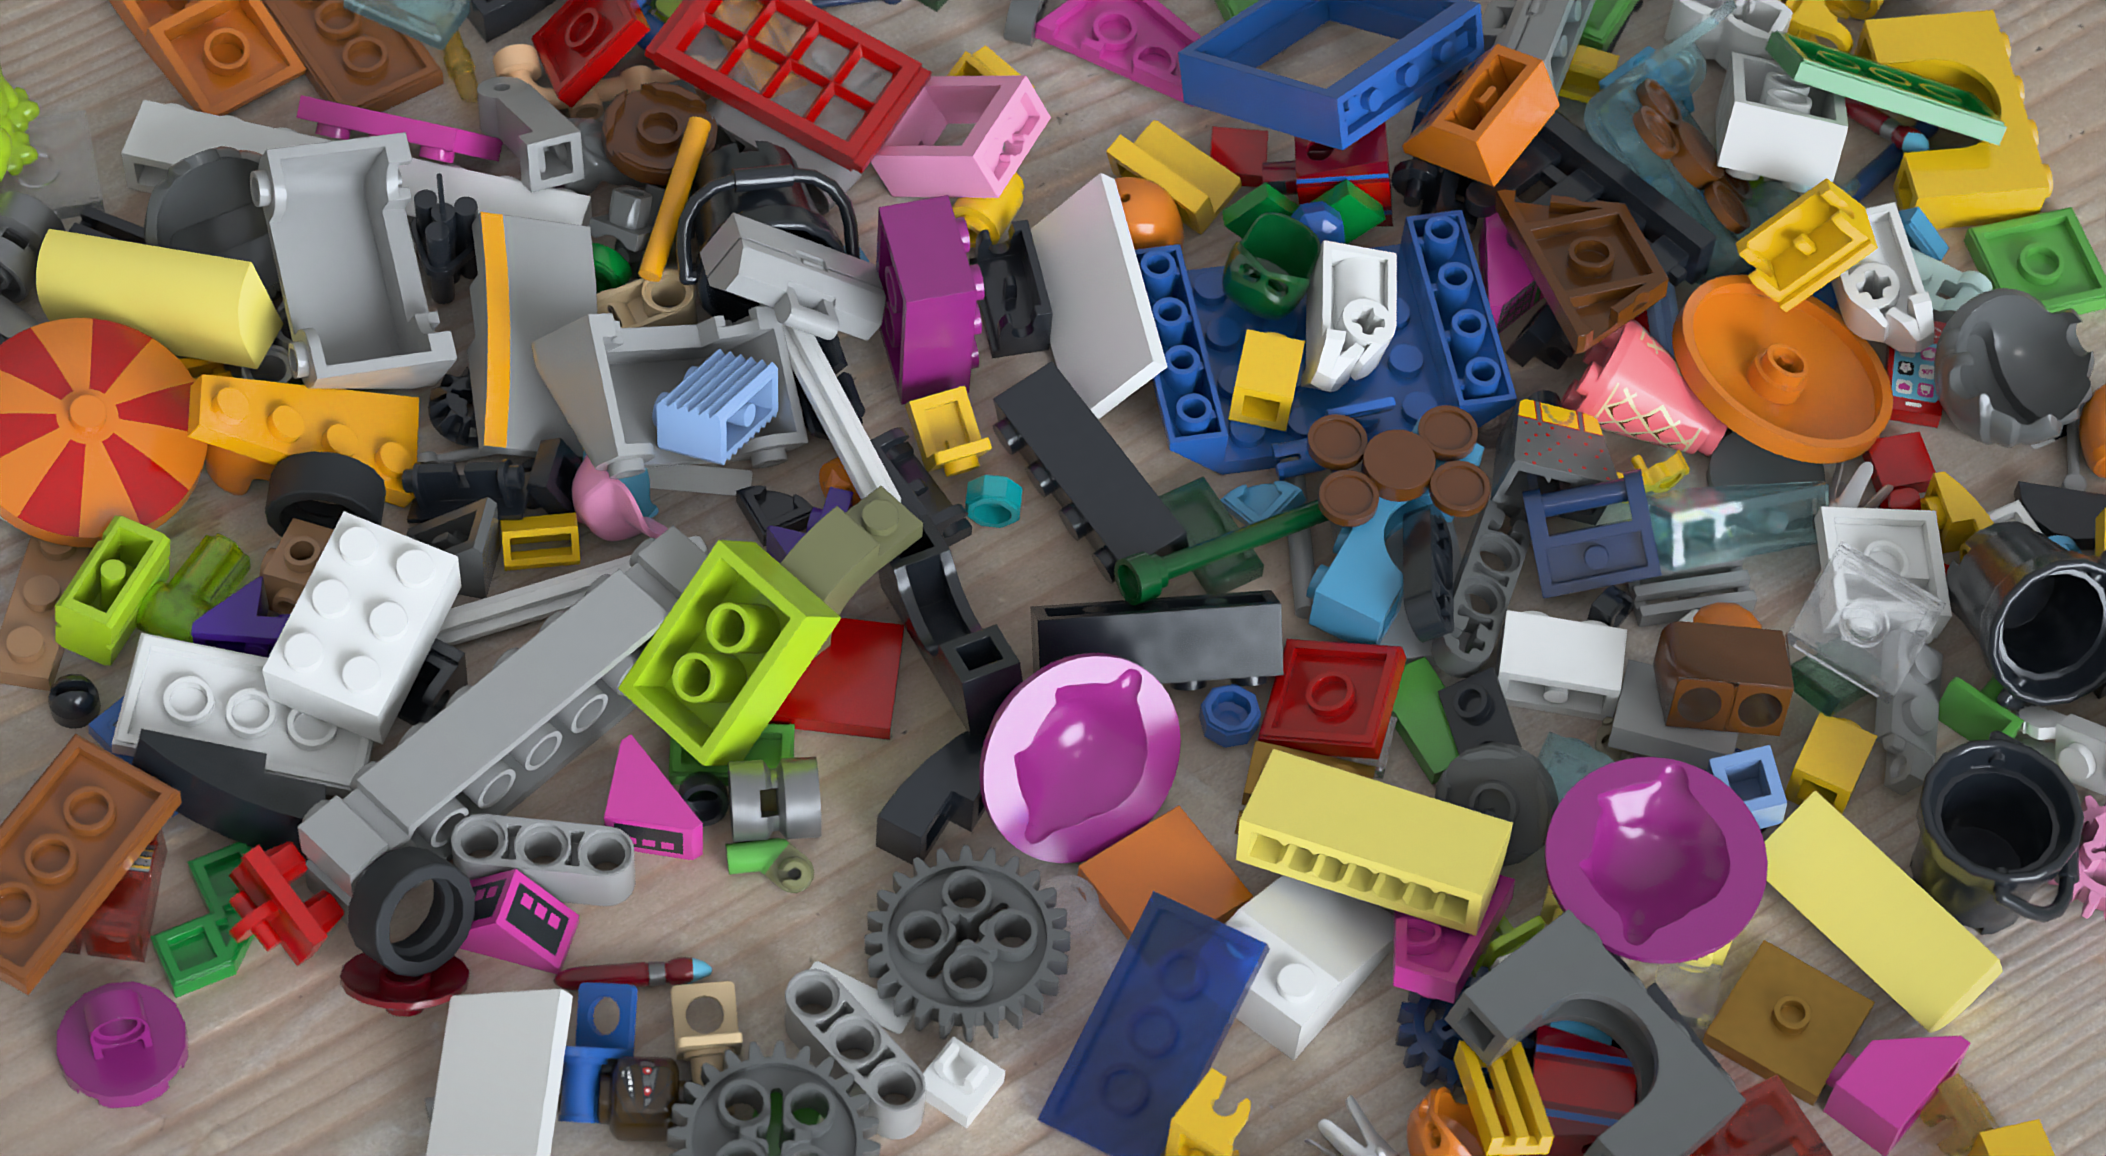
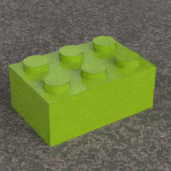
(729, 652)

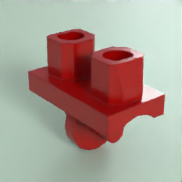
(272, 907)

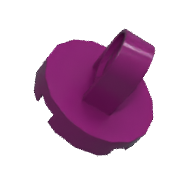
(122, 1044)

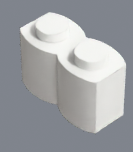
(1741, 32)

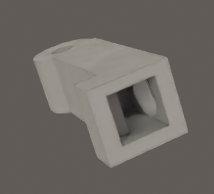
(532, 131)

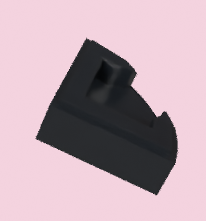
(772, 508)
(1611, 607)

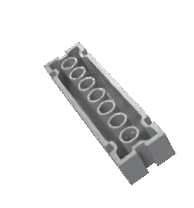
(507, 729)

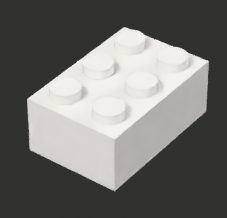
(1777, 125)
(362, 627)

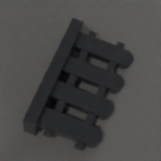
(1584, 170)

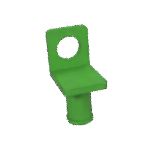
(1976, 712)

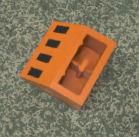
(1486, 116)

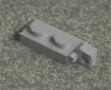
(1910, 723)

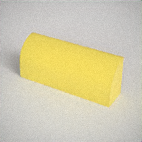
(178, 297)
(1373, 841)
(1877, 914)

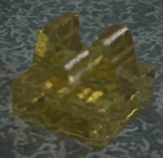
(1961, 1103)

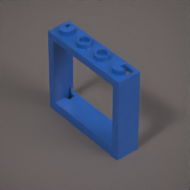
(1432, 46)

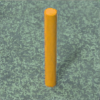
(674, 199)

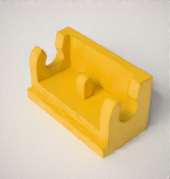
(1807, 244)
(1198, 1129)

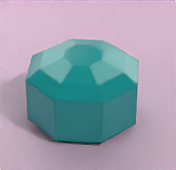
(993, 501)

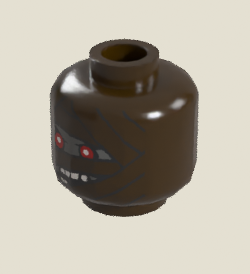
(640, 1097)

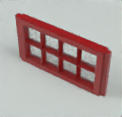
(793, 72)

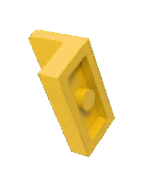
(1190, 176)

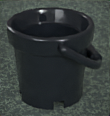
(765, 189)
(2033, 614)
(1995, 830)

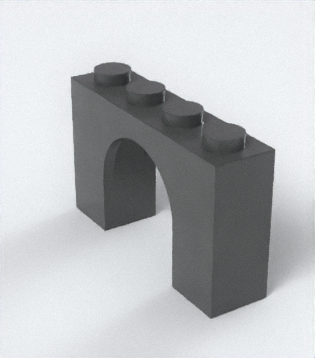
(1573, 977)

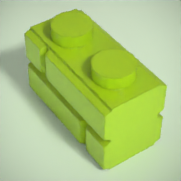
(105, 594)

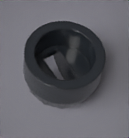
(74, 701)
(705, 796)

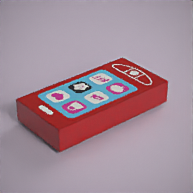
(1914, 385)

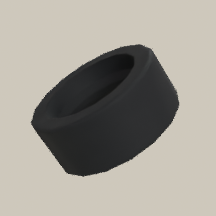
(324, 477)
(381, 891)

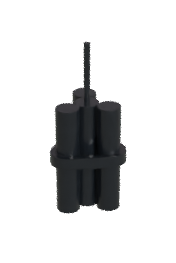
(444, 240)

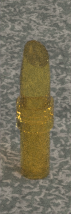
(461, 68)

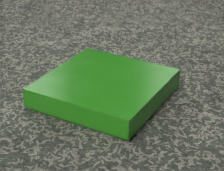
(2042, 257)

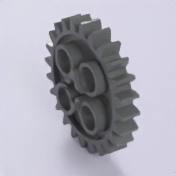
(1008, 975)
(712, 1131)

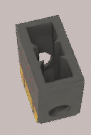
(1549, 451)

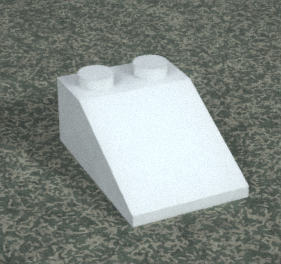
(1316, 958)

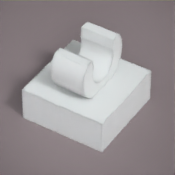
(961, 1082)

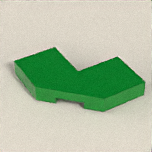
(1355, 206)
(203, 948)

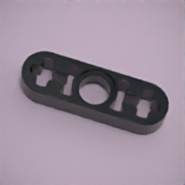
(1428, 573)

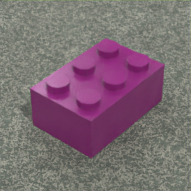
(929, 297)

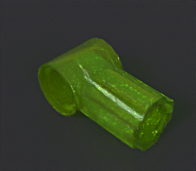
(197, 587)

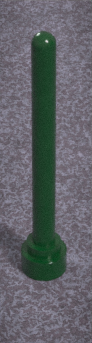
(1145, 575)

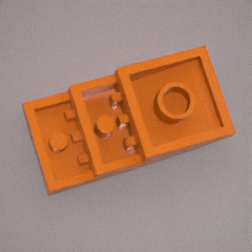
(213, 49)

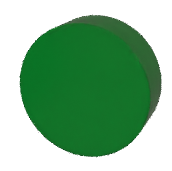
(610, 268)

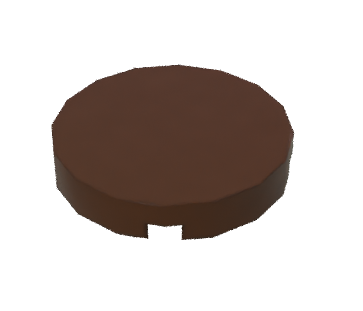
(647, 128)

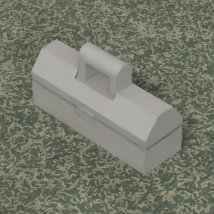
(1539, 29)
(800, 279)

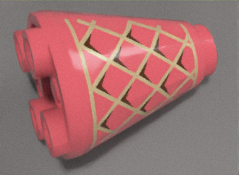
(1642, 395)

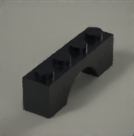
(968, 662)

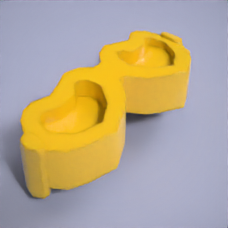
(1662, 475)

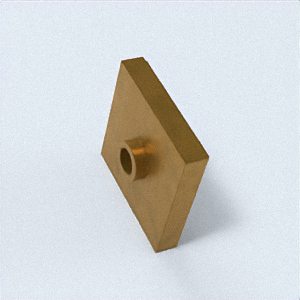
(1788, 1022)

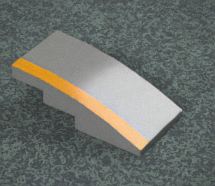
(526, 286)

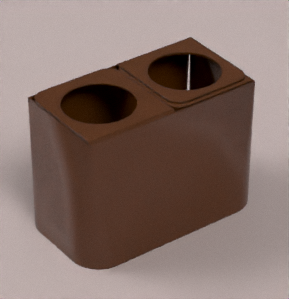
(1725, 653)

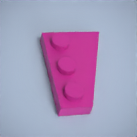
(1123, 36)
(436, 140)
(1438, 958)

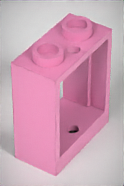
(1003, 111)

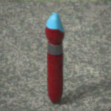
(1904, 137)
(641, 974)

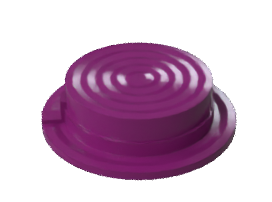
(1079, 757)
(1656, 859)

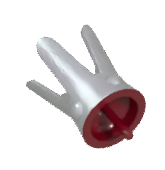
(1849, 495)
(1347, 1145)

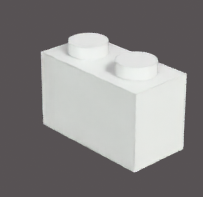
(1560, 664)

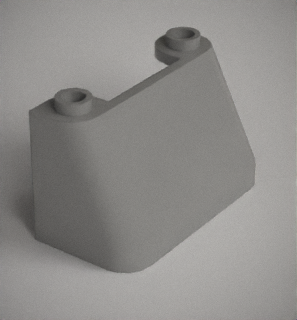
(350, 265)
(613, 375)

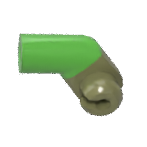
(774, 859)

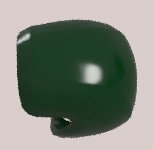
(1271, 266)

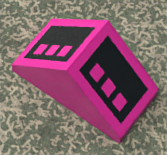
(650, 807)
(520, 922)

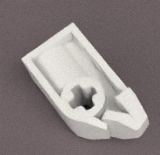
(1883, 292)
(1348, 314)

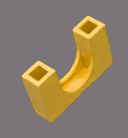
(1977, 181)

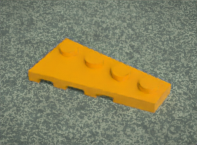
(287, 419)

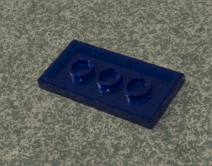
(1153, 1030)

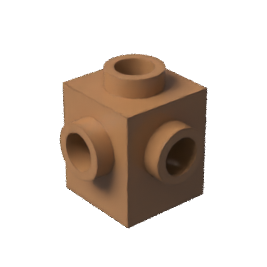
(292, 563)

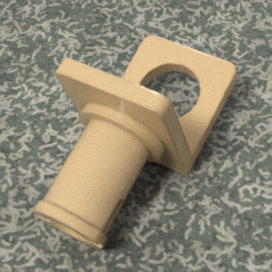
(703, 1047)

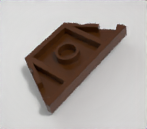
(1585, 262)

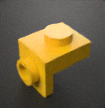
(947, 432)

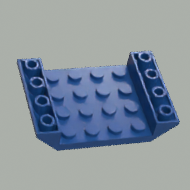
(1438, 356)

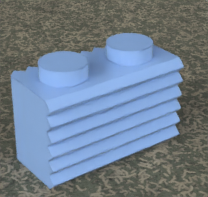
(717, 407)

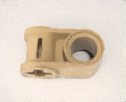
(644, 302)

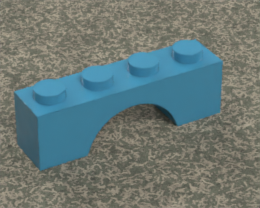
(1363, 586)

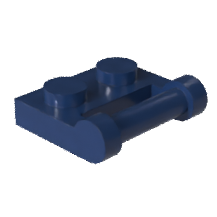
(1598, 553)

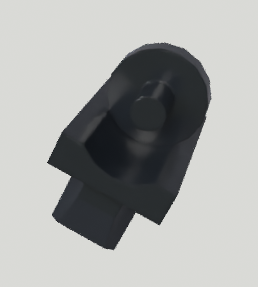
(1431, 188)

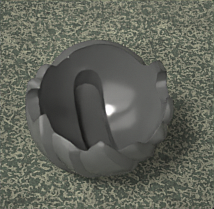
(210, 211)
(2011, 369)

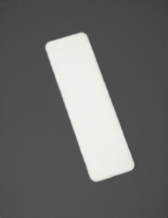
(699, 479)
(867, 996)

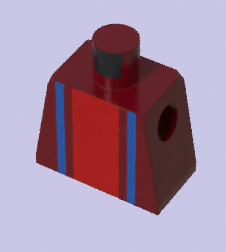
(1322, 167)
(1581, 1087)

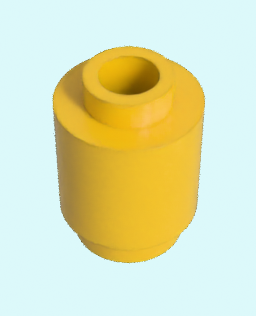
(991, 213)

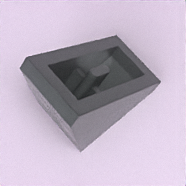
(471, 536)

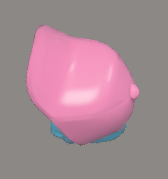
(614, 506)

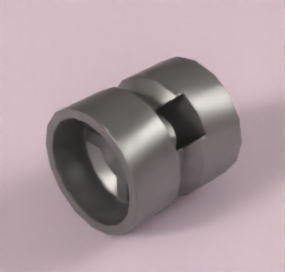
(22, 231)
(796, 799)

